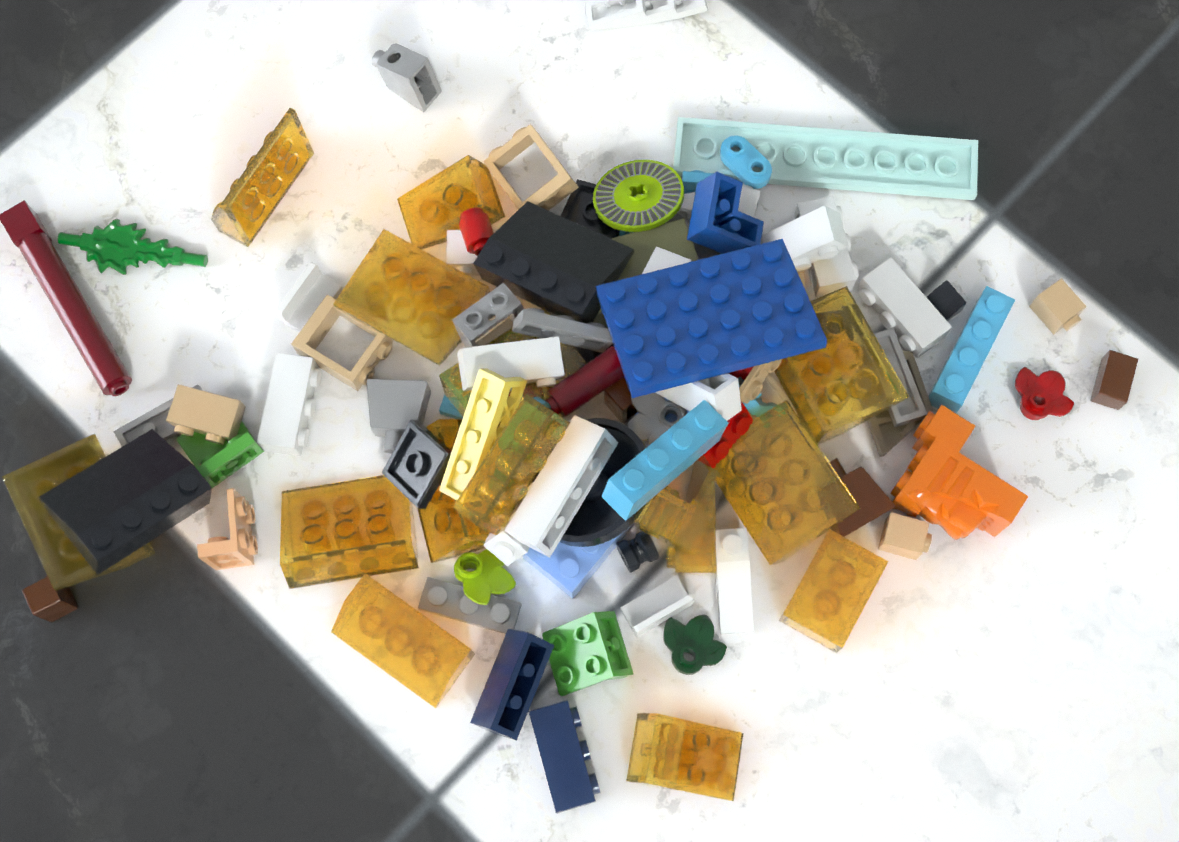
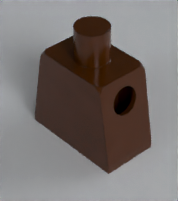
(867, 494)

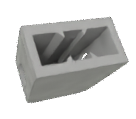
(408, 75)
(394, 405)

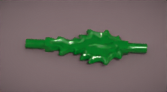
(122, 246)

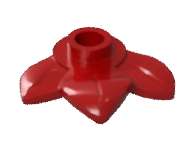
(1045, 391)

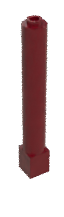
(64, 295)
(585, 383)

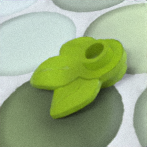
(485, 579)

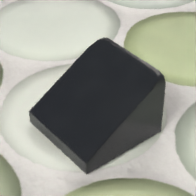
(947, 300)

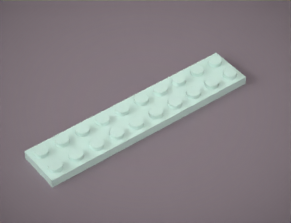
(837, 157)

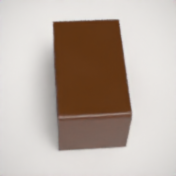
(1114, 380)
(619, 401)
(47, 602)

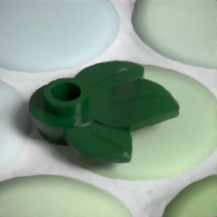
(694, 639)

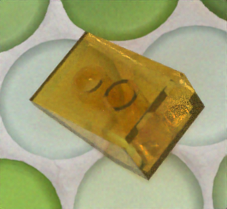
(440, 200)
(705, 559)

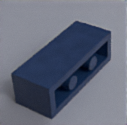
(512, 684)
(564, 756)

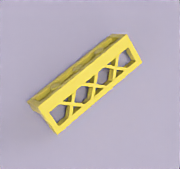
(478, 429)

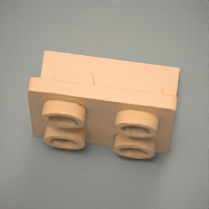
(242, 546)

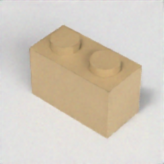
(205, 414)

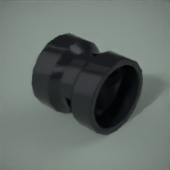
(630, 553)

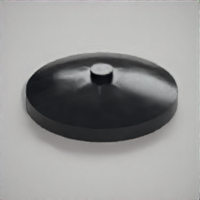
(596, 519)

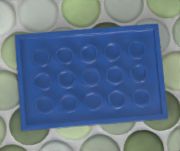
(709, 317)

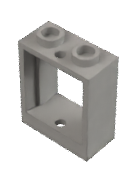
(475, 320)

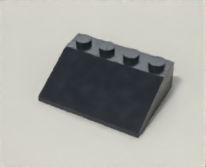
(552, 262)
(127, 500)

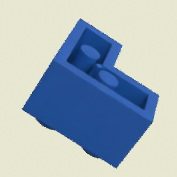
(716, 216)

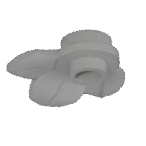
(651, 415)

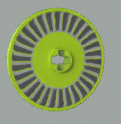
(660, 200)

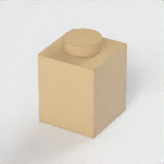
(1058, 307)
(905, 536)

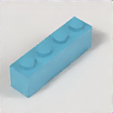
(970, 349)
(664, 460)

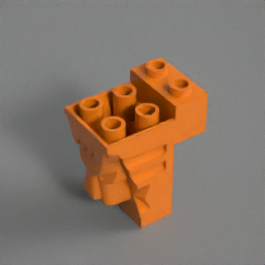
(951, 487)

